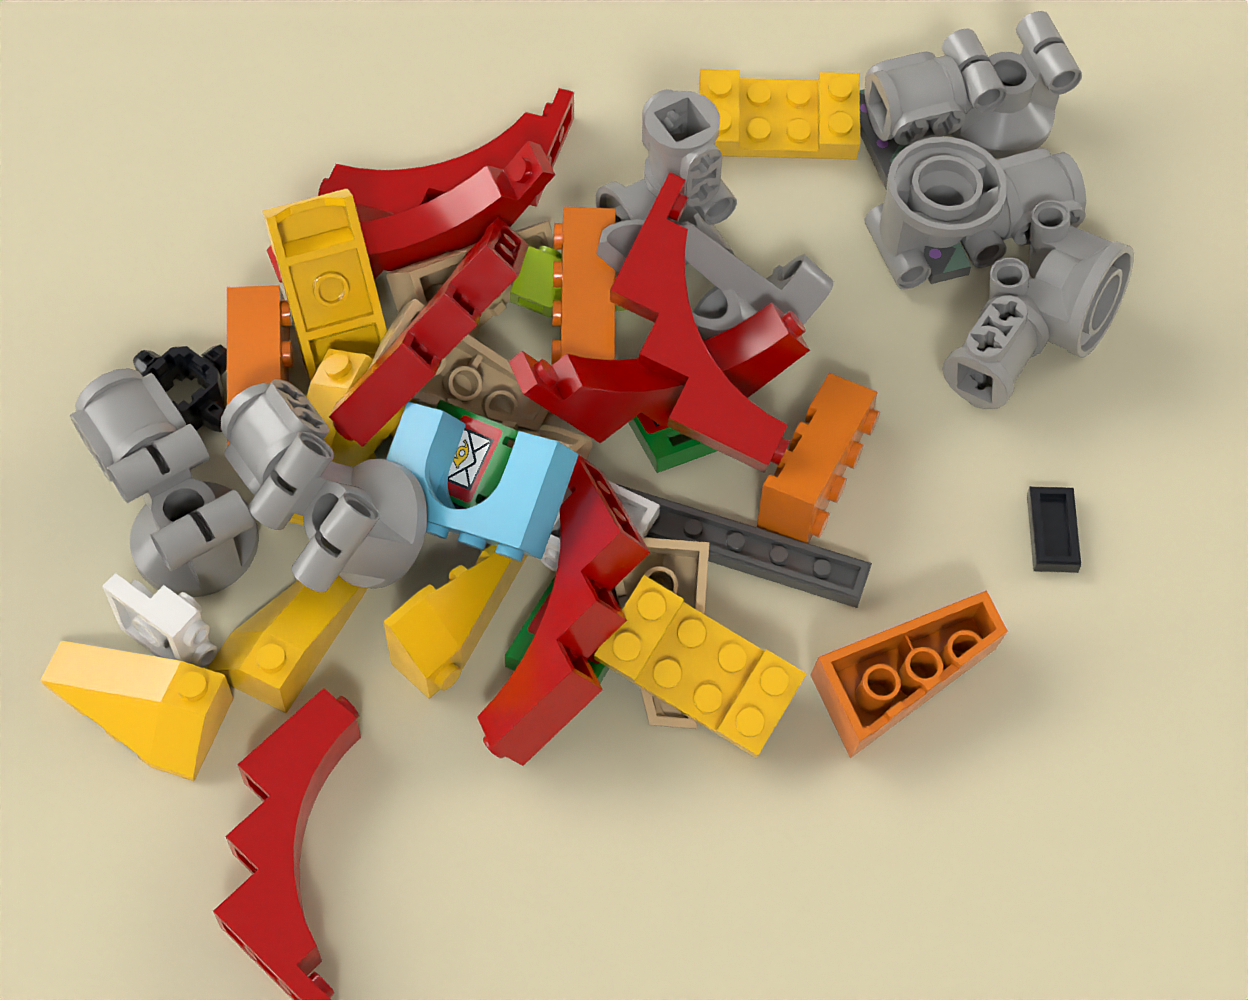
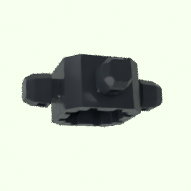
(182, 362)

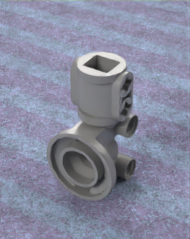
(992, 101)
(680, 139)
(958, 193)
(1066, 303)
(358, 518)
(190, 530)

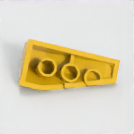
(330, 383)
(441, 626)
(285, 641)
(147, 702)

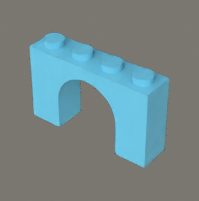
(520, 509)

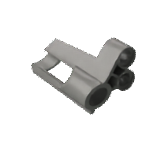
(738, 288)

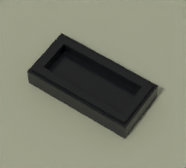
(1053, 529)

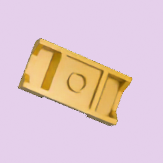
(785, 115)
(326, 276)
(700, 667)

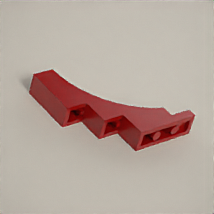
(394, 191)
(456, 216)
(656, 289)
(432, 335)
(607, 394)
(554, 676)
(287, 775)

